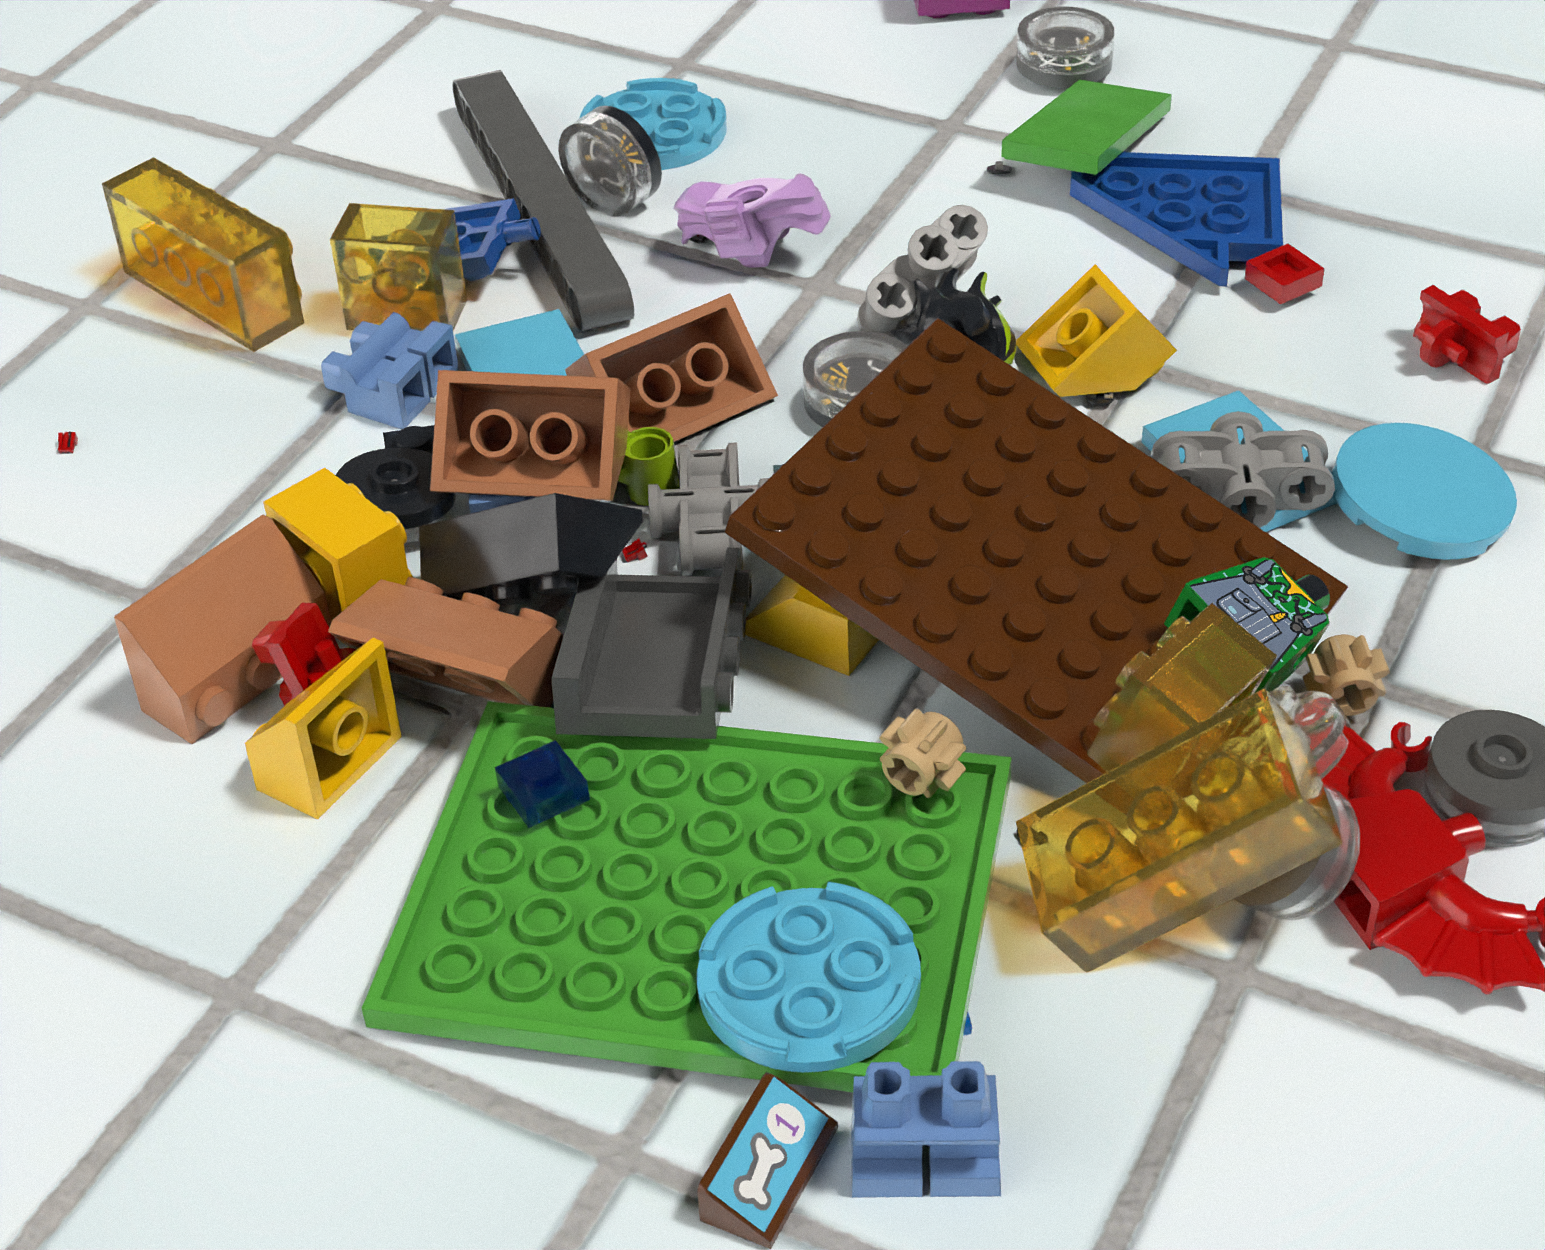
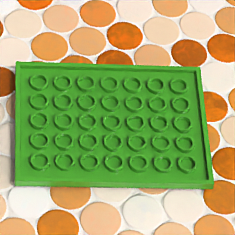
(598, 916)

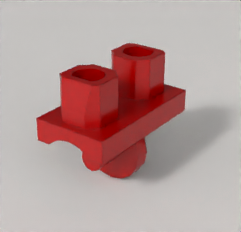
(1458, 333)
(299, 649)

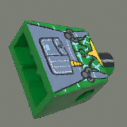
(1268, 605)

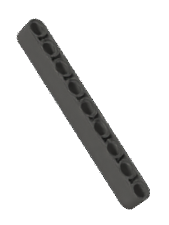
(525, 170)

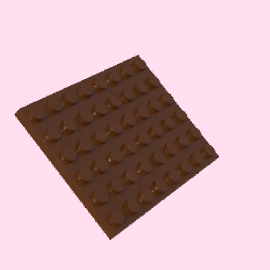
(997, 538)

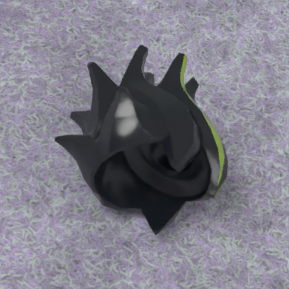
(964, 311)

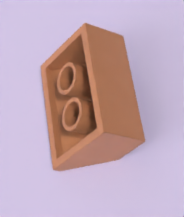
(685, 369)
(529, 434)
(196, 630)
(456, 641)

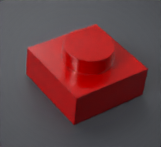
(1284, 273)

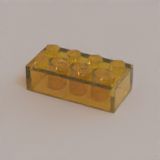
(205, 253)
(1176, 832)

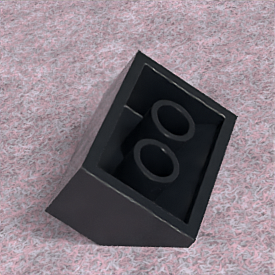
(526, 547)

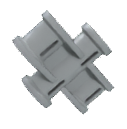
(932, 253)
(1261, 468)
(701, 506)

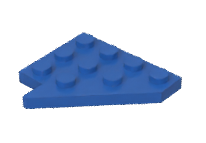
(1191, 205)

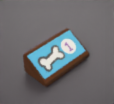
(765, 1162)

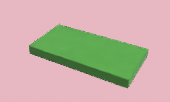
(1086, 126)

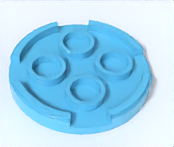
(674, 114)
(1424, 490)
(808, 977)

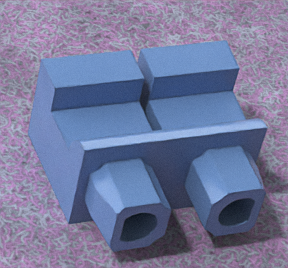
(391, 369)
(946, 1111)

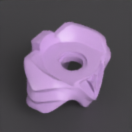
(750, 215)

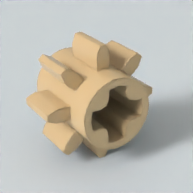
(1347, 672)
(922, 753)

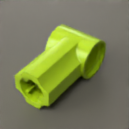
(647, 461)

